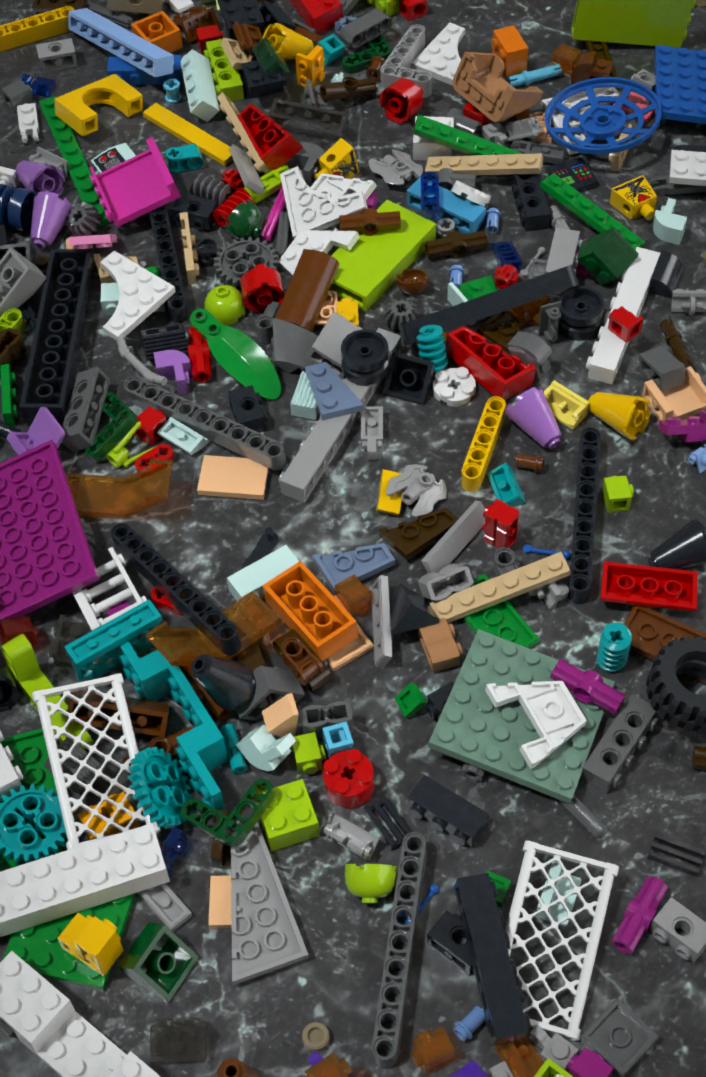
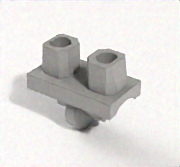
(688, 301)
(551, 593)

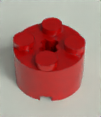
(401, 100)
(261, 287)
(348, 779)

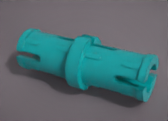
(235, 756)

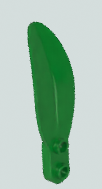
(238, 355)

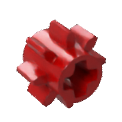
(233, 178)
(506, 276)

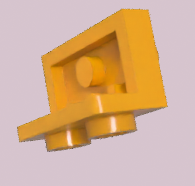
(310, 67)

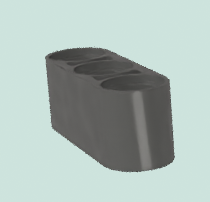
(365, 28)

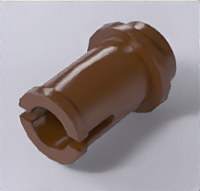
(529, 462)

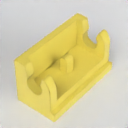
(566, 405)

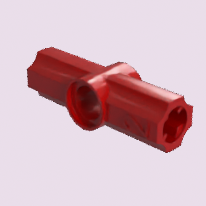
(199, 356)

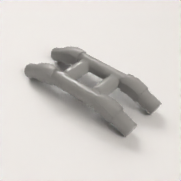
(128, 354)

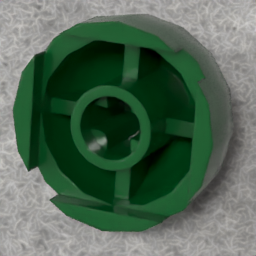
(245, 221)

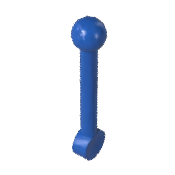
(527, 549)
(433, 890)

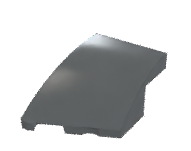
(291, 345)

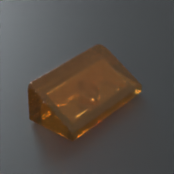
(520, 1058)

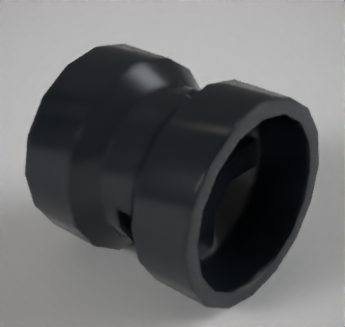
(206, 252)

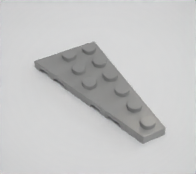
(262, 920)

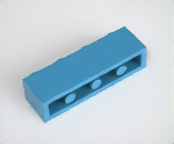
(466, 214)

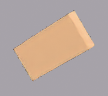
(220, 902)

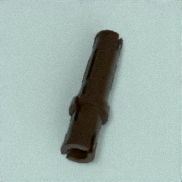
(673, 339)

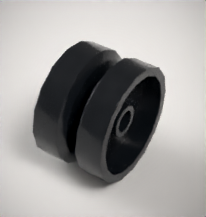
(581, 312)
(365, 357)

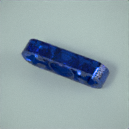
(433, 189)

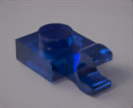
(40, 86)
(173, 846)

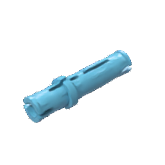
(526, 77)

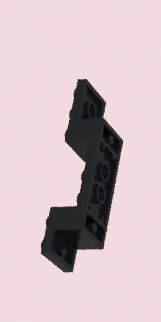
(253, 77)

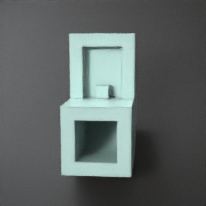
(668, 225)
(264, 750)

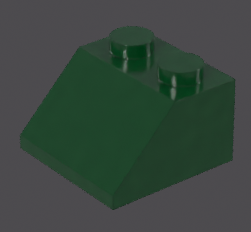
(606, 255)
(158, 961)

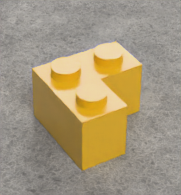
(92, 942)

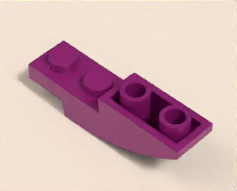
(688, 429)

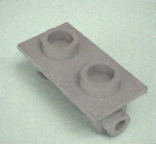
(529, 128)
(46, 157)
(351, 837)

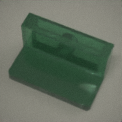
(269, 56)

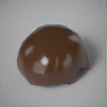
(412, 281)

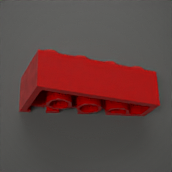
(319, 13)
(269, 139)
(488, 364)

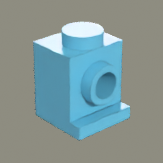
(337, 738)

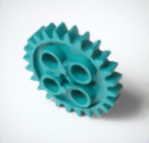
(157, 770)
(47, 810)

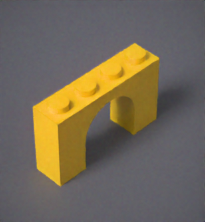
(111, 90)

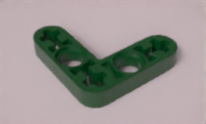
(355, 62)
(122, 421)
(228, 823)

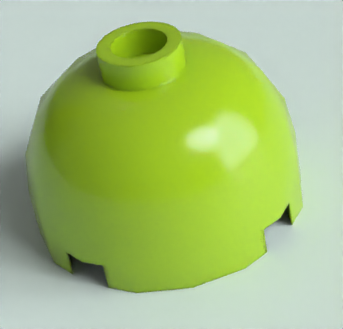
(225, 304)
(370, 881)

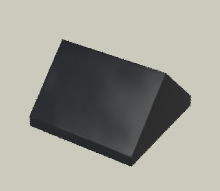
(409, 377)
(409, 611)

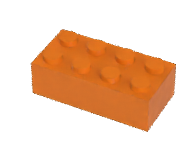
(311, 610)

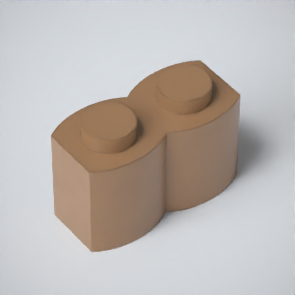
(440, 645)

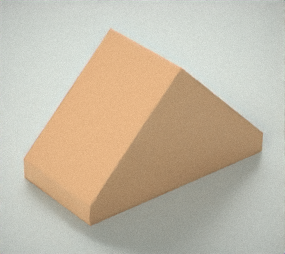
(281, 716)

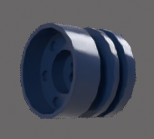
(16, 207)

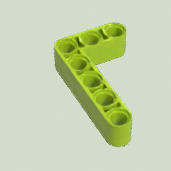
(29, 678)

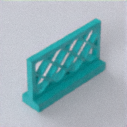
(105, 639)

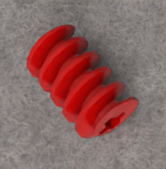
(222, 213)

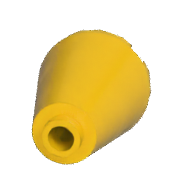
(288, 41)
(621, 412)

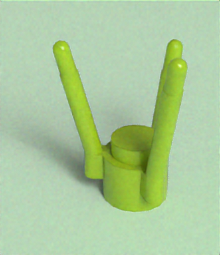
(119, 455)

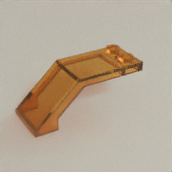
(121, 496)
(184, 645)

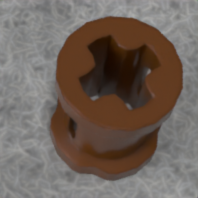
(375, 68)

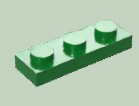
(9, 395)

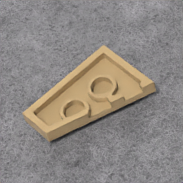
(190, 253)

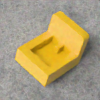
(349, 310)

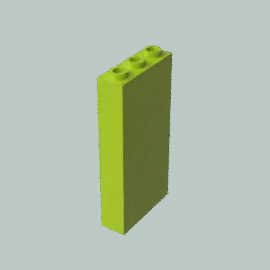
(633, 21)
(377, 259)

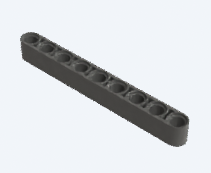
(207, 423)
(400, 958)

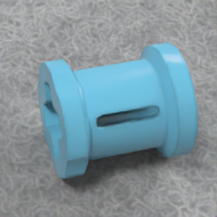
(172, 91)

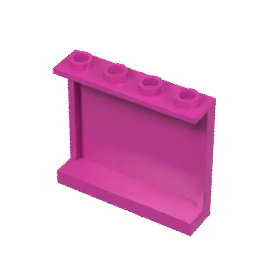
(135, 186)

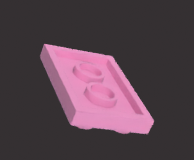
(85, 242)

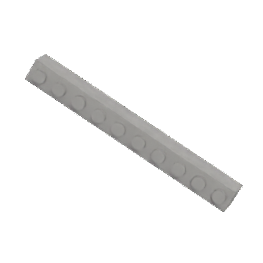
(326, 438)

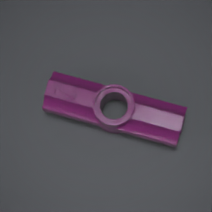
(588, 686)
(639, 915)

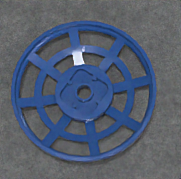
(603, 121)

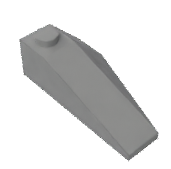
(17, 280)

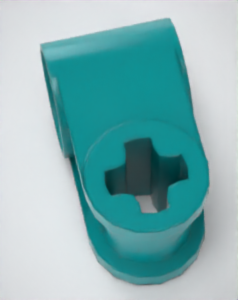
(185, 158)

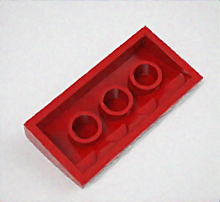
(649, 586)

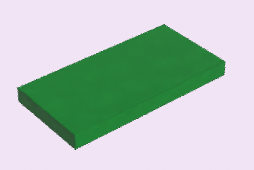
(501, 621)

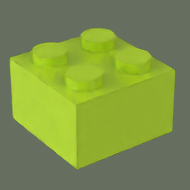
(289, 816)

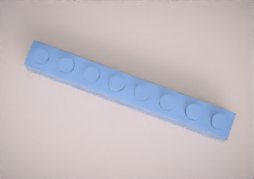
(121, 42)

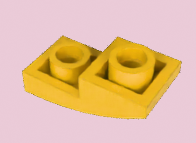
(387, 504)

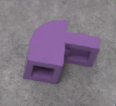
(174, 365)

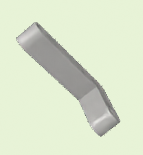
(400, 61)

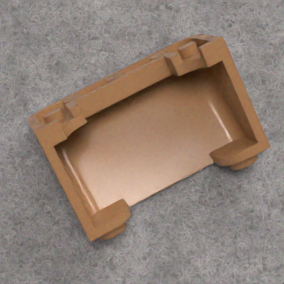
(481, 84)

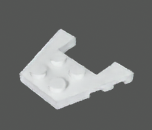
(338, 185)
(315, 240)
(549, 710)

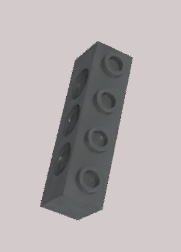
(85, 409)
(595, 769)

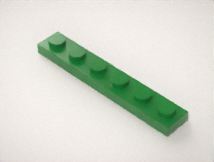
(457, 138)
(586, 209)

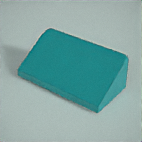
(506, 485)

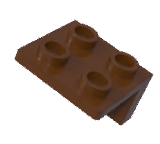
(195, 18)

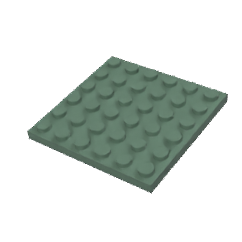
(493, 736)

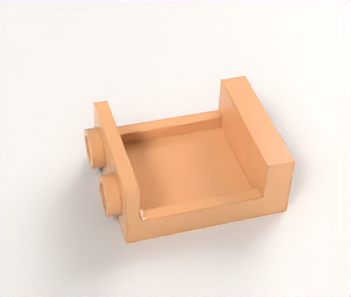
(679, 401)

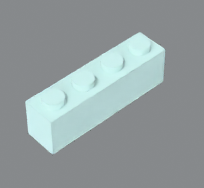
(199, 85)

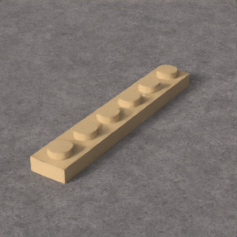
(230, 109)
(488, 164)
(501, 588)

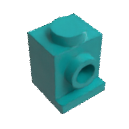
(332, 48)

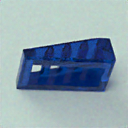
(508, 258)

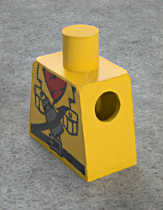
(339, 161)
(634, 198)

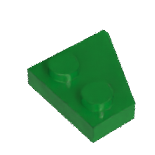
(477, 287)

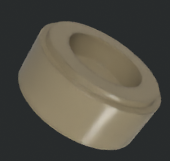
(315, 1037)

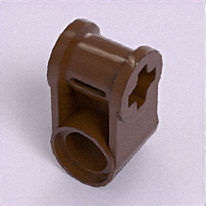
(303, 663)

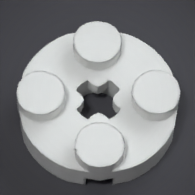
(471, 193)
(454, 376)

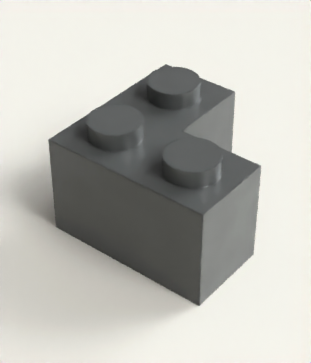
(270, 686)

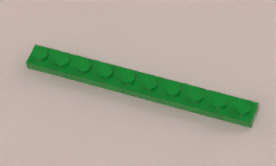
(71, 152)

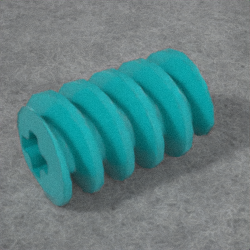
(433, 346)
(614, 647)

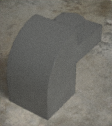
(308, 161)
(531, 350)

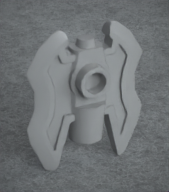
(397, 168)
(417, 487)

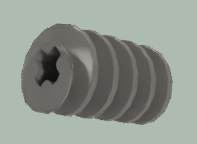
(210, 189)

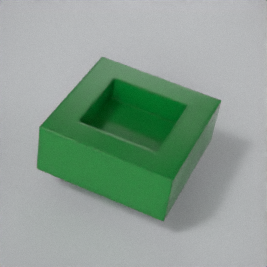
(410, 700)
(502, 886)

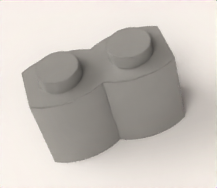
(449, 579)

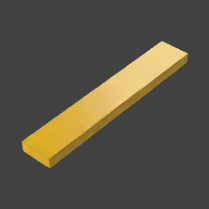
(188, 133)

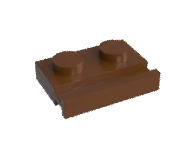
(247, 36)

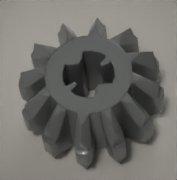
(83, 219)
(400, 312)

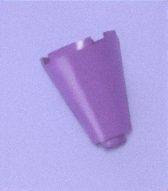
(40, 177)
(48, 218)
(535, 417)

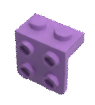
(41, 430)

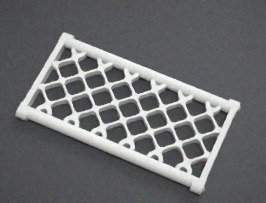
(59, 777)
(610, 871)

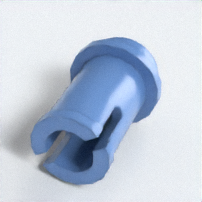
(493, 216)
(456, 273)
(469, 1024)

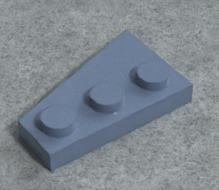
(331, 393)
(362, 562)

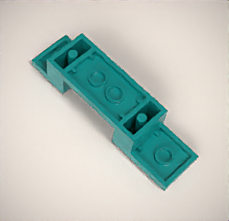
(197, 749)

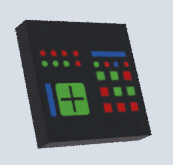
(575, 173)

